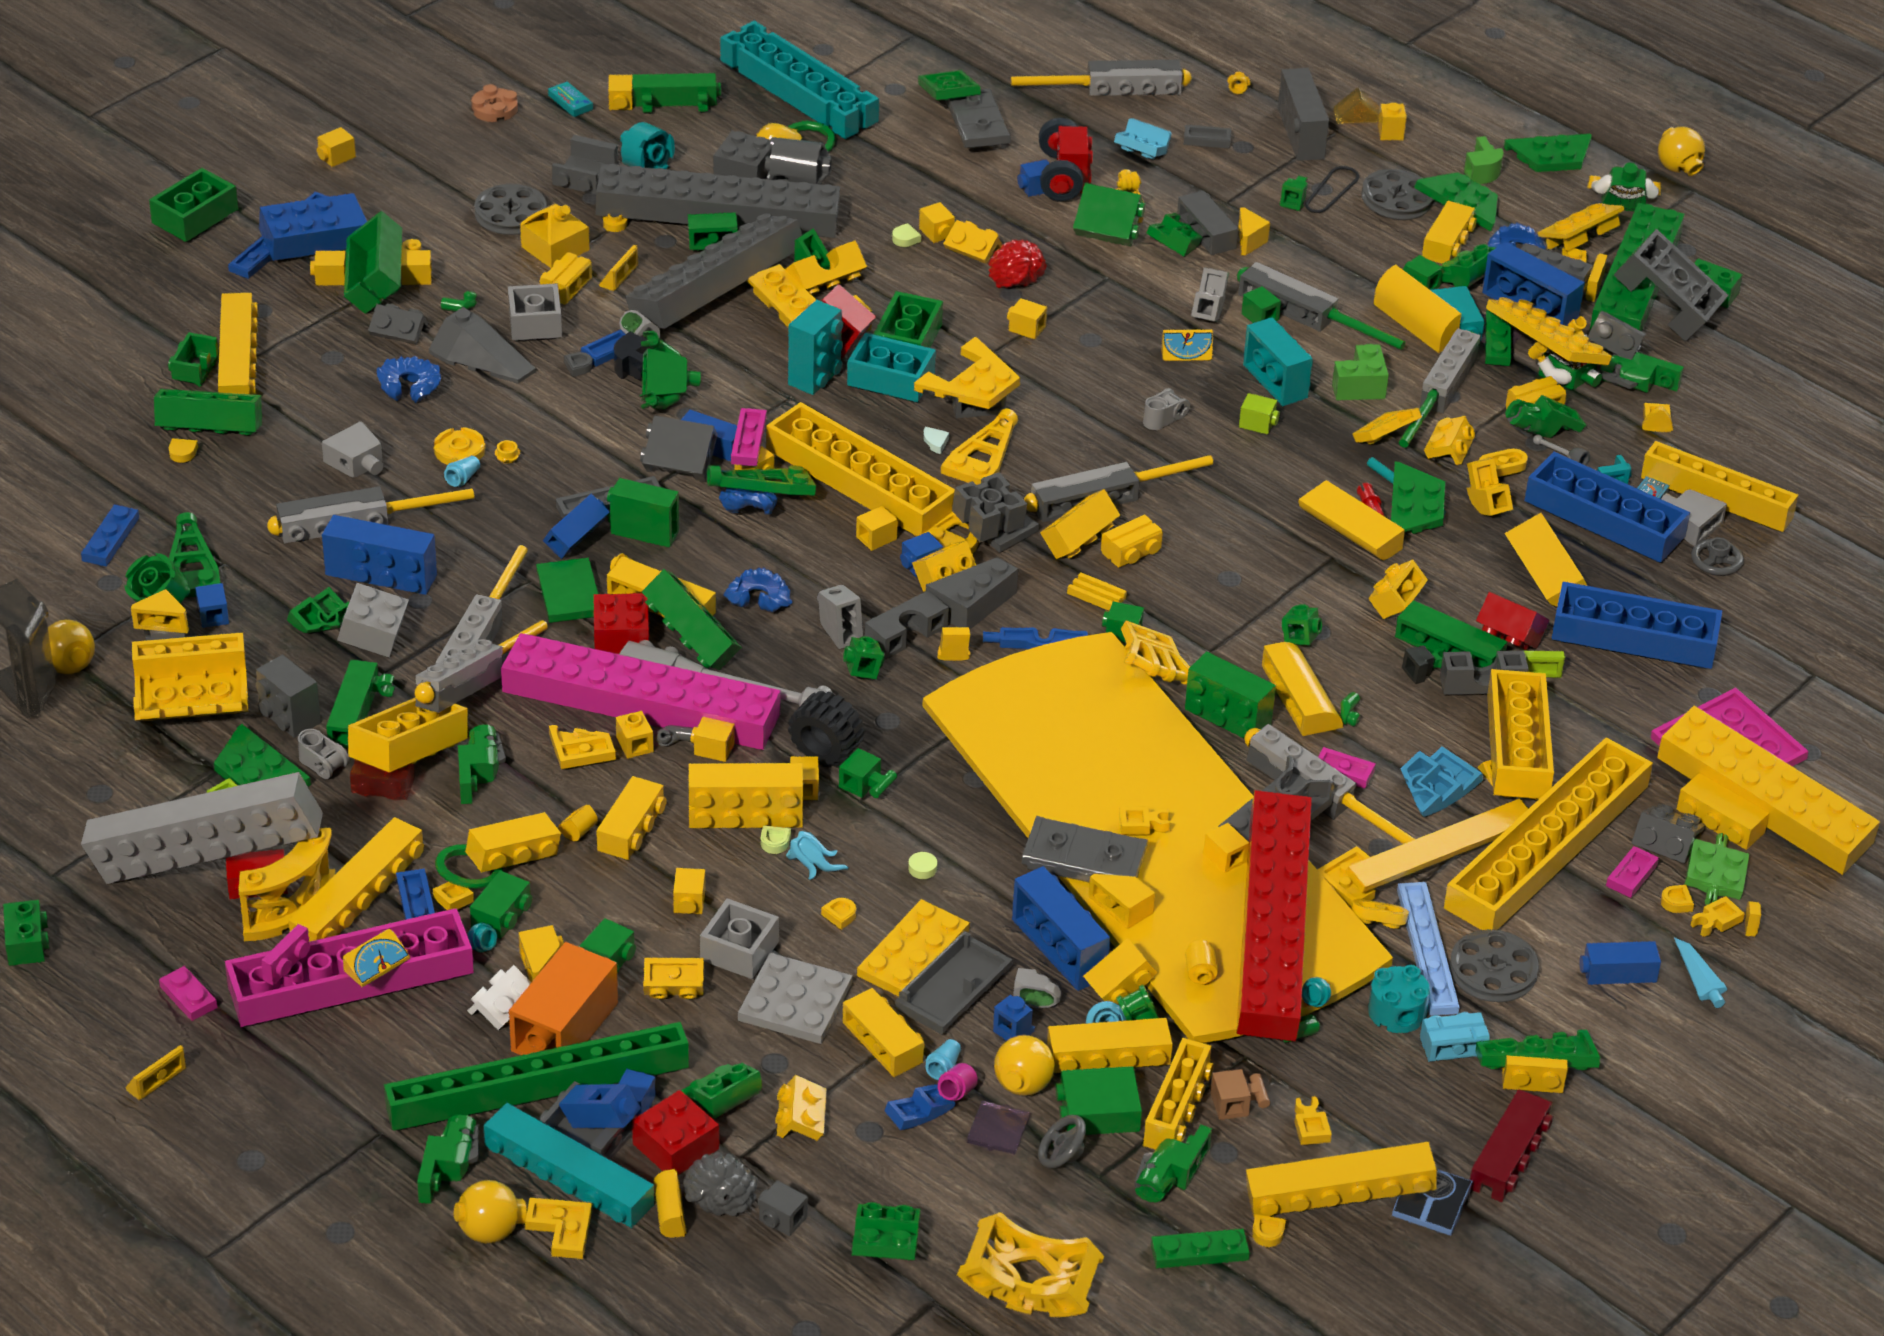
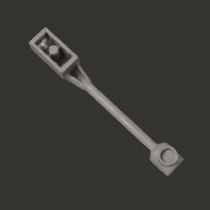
(671, 657)

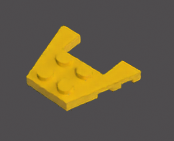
(978, 385)

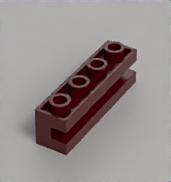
(1511, 1144)

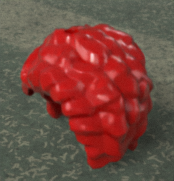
(1017, 264)

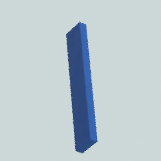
(256, 255)

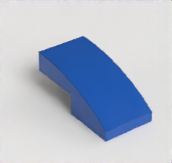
(920, 1108)

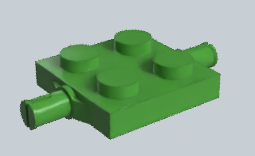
(1716, 869)

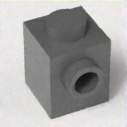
(782, 1208)

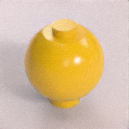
(1682, 150)
(70, 646)
(1024, 1065)
(489, 1211)

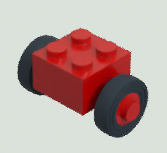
(1074, 154)

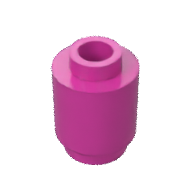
(957, 1082)

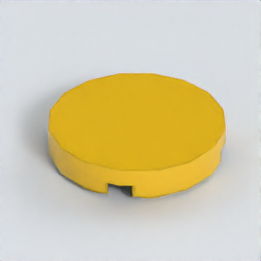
(458, 444)

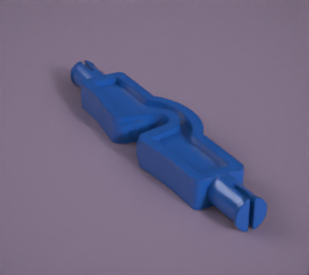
(1028, 637)

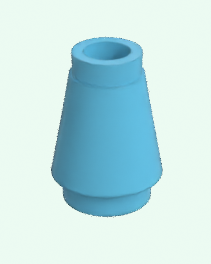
(461, 471)
(943, 1058)

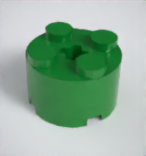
(154, 575)

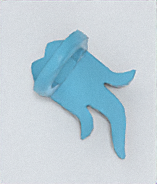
(810, 852)

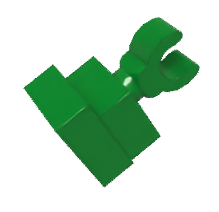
(1294, 193)

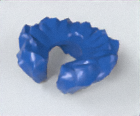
(1516, 233)
(409, 369)
(735, 498)
(762, 579)

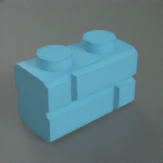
(1452, 1036)

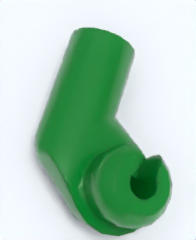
(454, 304)
(1347, 705)
(1307, 1027)

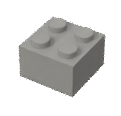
(534, 312)
(372, 620)
(739, 938)

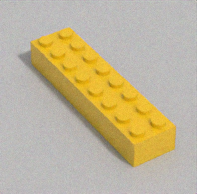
(859, 468)
(1797, 805)

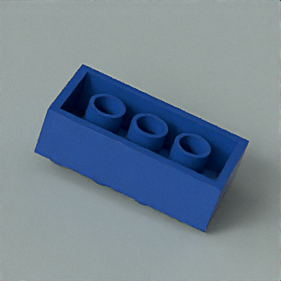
(309, 225)
(1520, 275)
(379, 554)
(1058, 925)

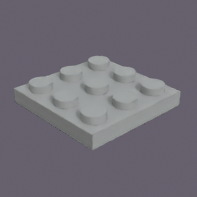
(795, 998)

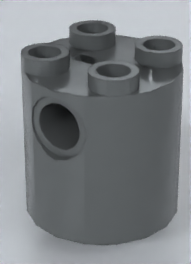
(798, 161)

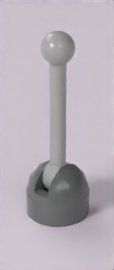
(1577, 454)

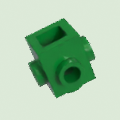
(1301, 625)
(863, 657)

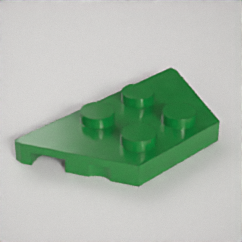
(1551, 152)
(1464, 191)
(1416, 499)
(251, 759)

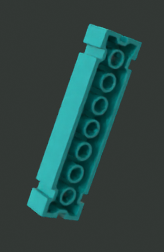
(799, 79)

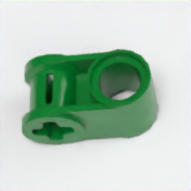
(1137, 1005)

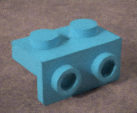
(1145, 138)

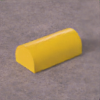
(669, 1204)

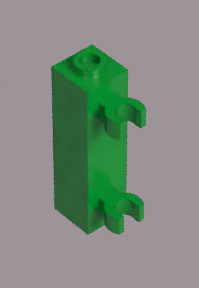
(675, 90)
(356, 697)

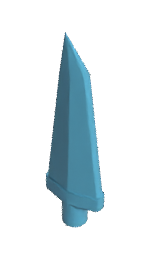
(1704, 979)

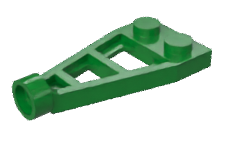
(794, 480)
(191, 536)

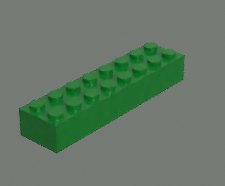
(1615, 298)

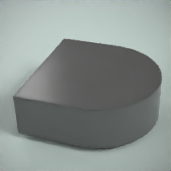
(578, 363)

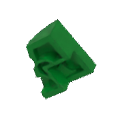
(1175, 234)
(318, 613)

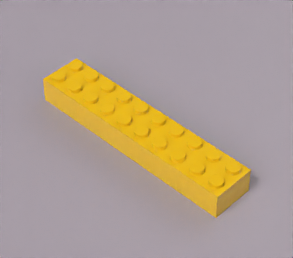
(1547, 836)

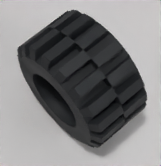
(826, 728)

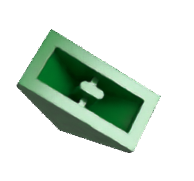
(809, 245)

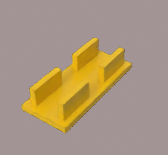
(1573, 228)
(780, 290)

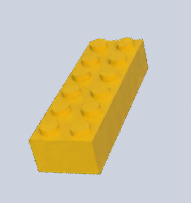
(1519, 734)

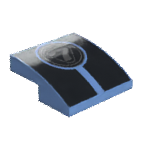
(1435, 1208)

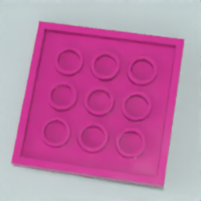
(1751, 722)

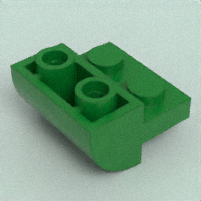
(1467, 266)
(724, 1088)
(886, 1231)

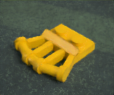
(1158, 653)

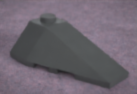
(474, 343)

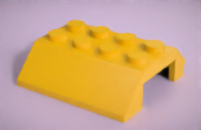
(189, 677)

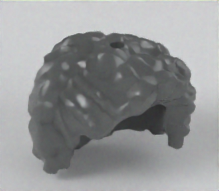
(717, 1176)

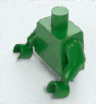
(664, 374)

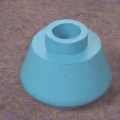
(1105, 1012)

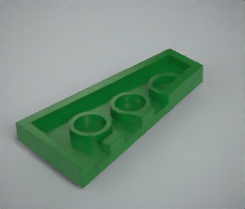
(1577, 1050)

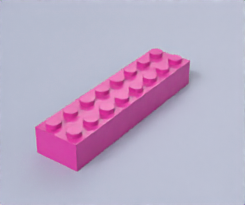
(436, 951)

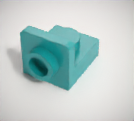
(1619, 471)

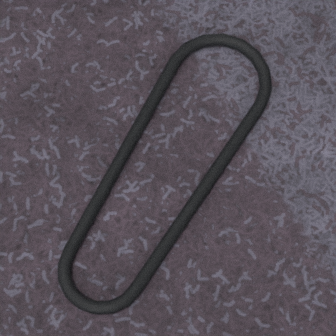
(1338, 196)

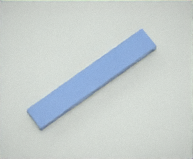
(1428, 947)

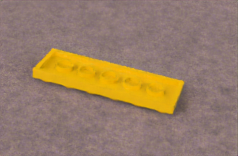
(1548, 331)

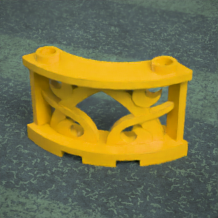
(269, 882)
(1015, 1244)

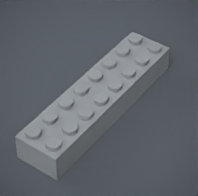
(202, 828)

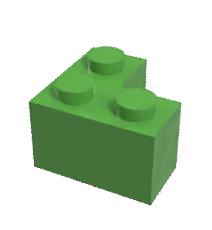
(1363, 377)

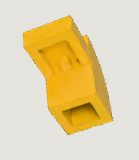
(1485, 491)

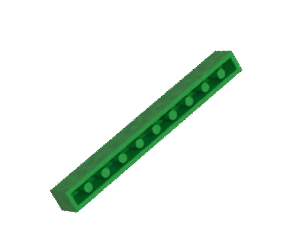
(534, 1075)

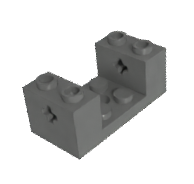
(1694, 294)

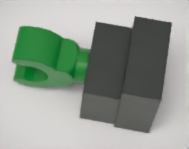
(1419, 662)

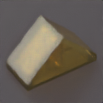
(1356, 108)

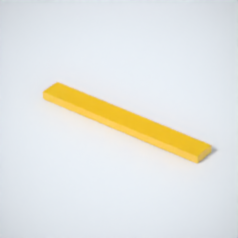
(1434, 847)

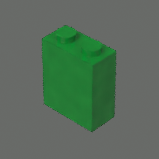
(1109, 214)
(644, 512)
(1102, 1098)

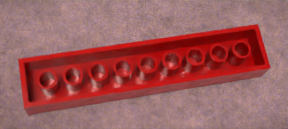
(1274, 916)

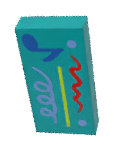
(570, 99)

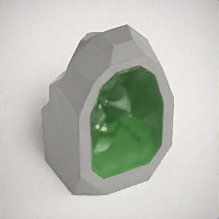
(637, 323)
(1036, 989)

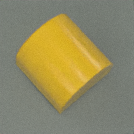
(578, 823)

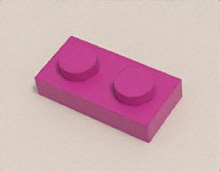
(1352, 767)
(1632, 871)
(285, 954)
(188, 993)

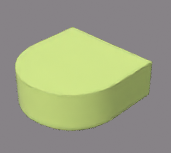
(905, 236)
(775, 839)

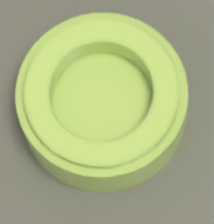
(922, 865)

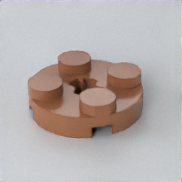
(494, 103)

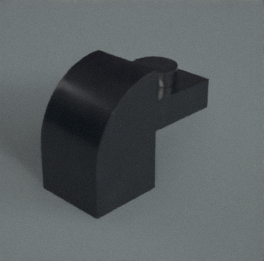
(629, 356)

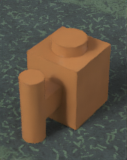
(1233, 1095)

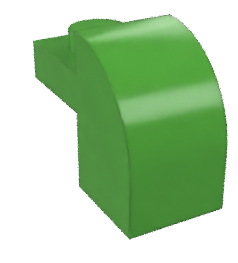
(1484, 163)

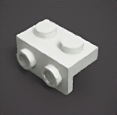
(501, 996)

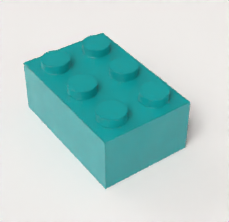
(815, 347)
(1277, 361)
(889, 366)

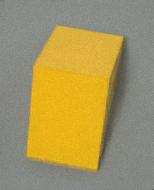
(1252, 231)
(160, 613)

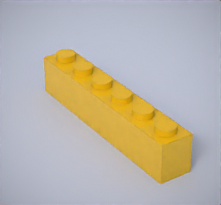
(238, 344)
(1741, 493)
(360, 881)
(1341, 1179)

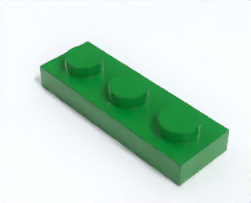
(1497, 340)
(1199, 1248)

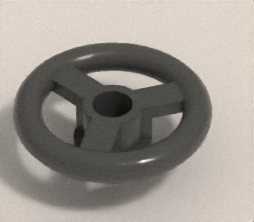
(1718, 553)
(1067, 1145)

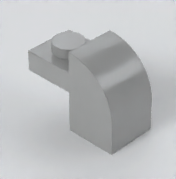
(1211, 295)

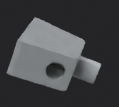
(353, 451)
(1705, 514)
(839, 607)

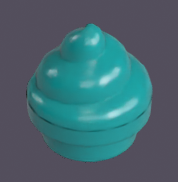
(482, 937)
(1316, 992)

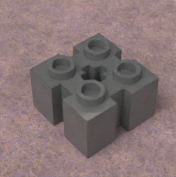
(989, 507)

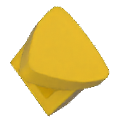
(1657, 417)
(954, 644)

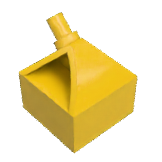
(553, 234)

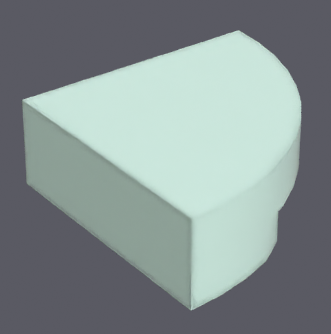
(936, 439)

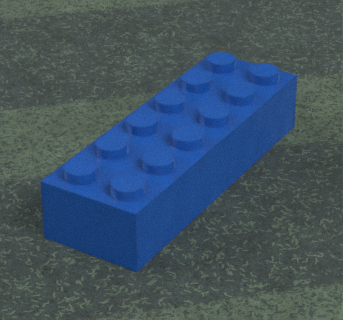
(1607, 506)
(1637, 625)

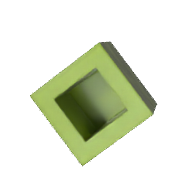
(1258, 413)

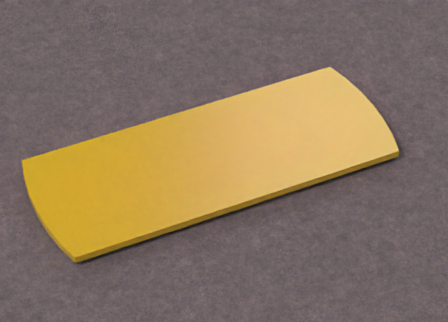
(1077, 738)

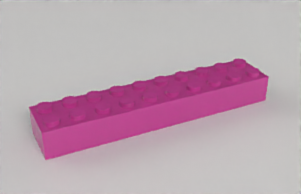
(625, 685)

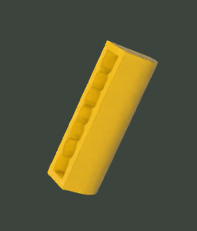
(1416, 308)
(1354, 520)
(1544, 557)
(1299, 689)

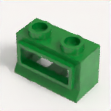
(193, 346)

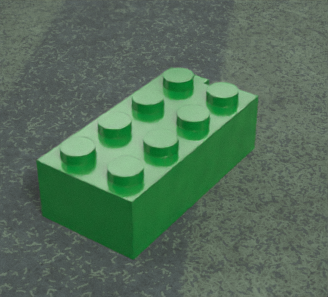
(373, 262)

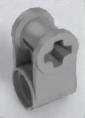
(1164, 409)
(321, 753)

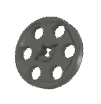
(1389, 189)
(501, 206)
(1485, 973)

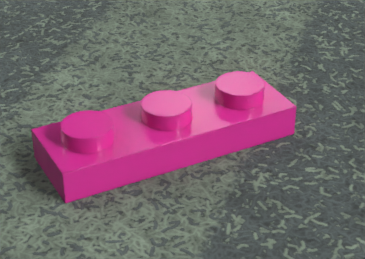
(748, 437)

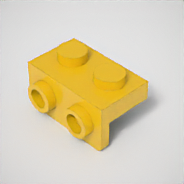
(972, 241)
(1451, 437)
(673, 977)
(1534, 1074)
(801, 1108)

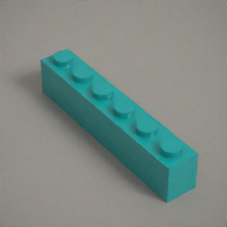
(569, 1165)

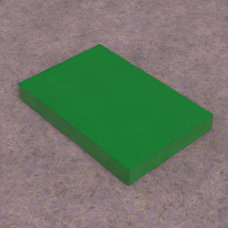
(949, 85)
(567, 589)

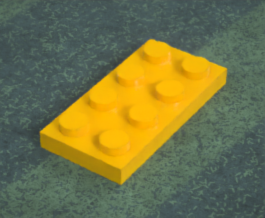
(911, 947)

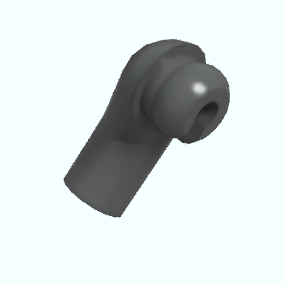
(672, 734)

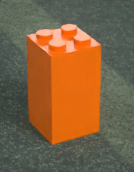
(564, 1001)

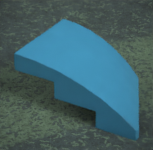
(1439, 779)

